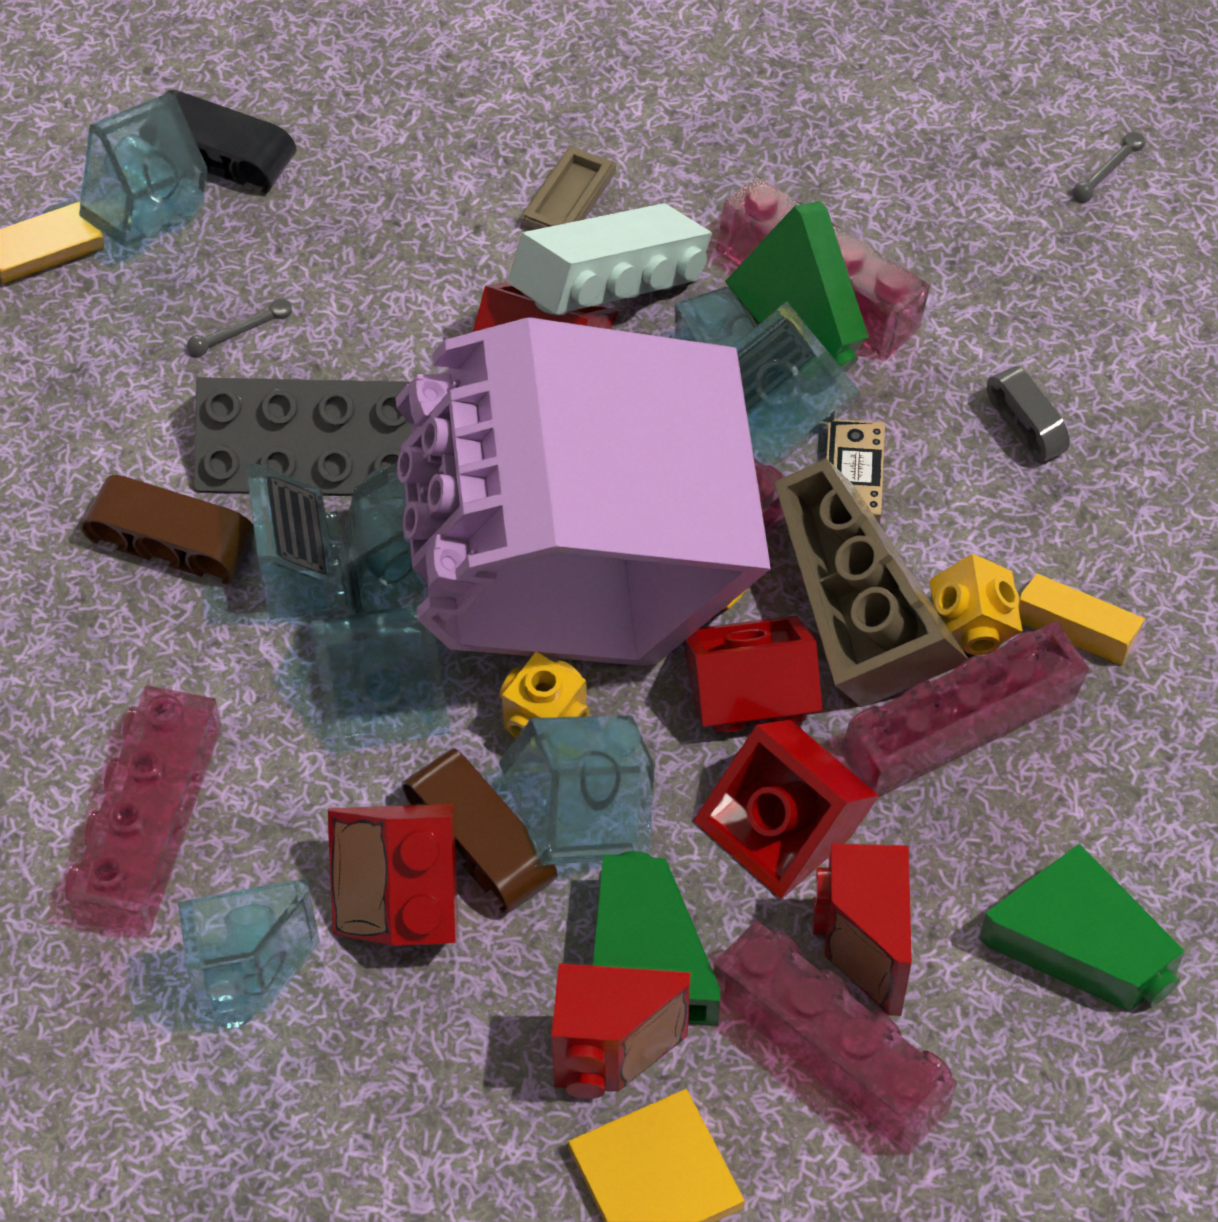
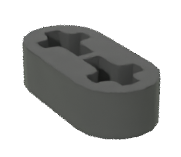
(1028, 413)

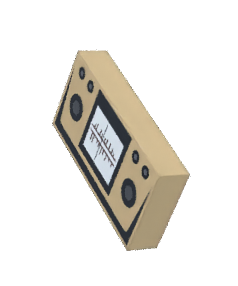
(858, 454)

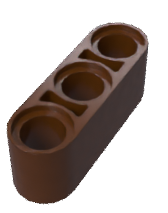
(169, 526)
(485, 829)

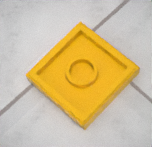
(657, 1166)

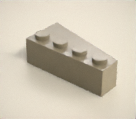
(864, 598)

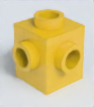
(977, 603)
(542, 691)

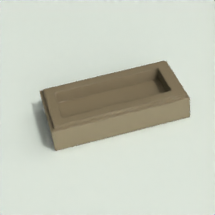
(569, 190)

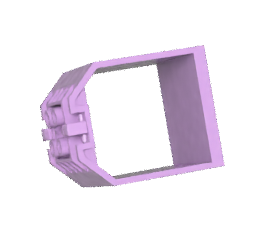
(579, 491)

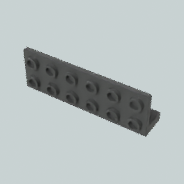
(299, 427)

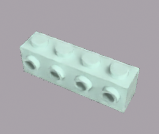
(609, 258)

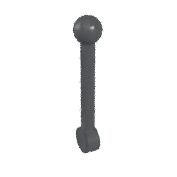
(1084, 190)
(278, 309)

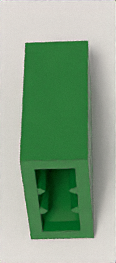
(806, 268)
(649, 927)
(1086, 933)

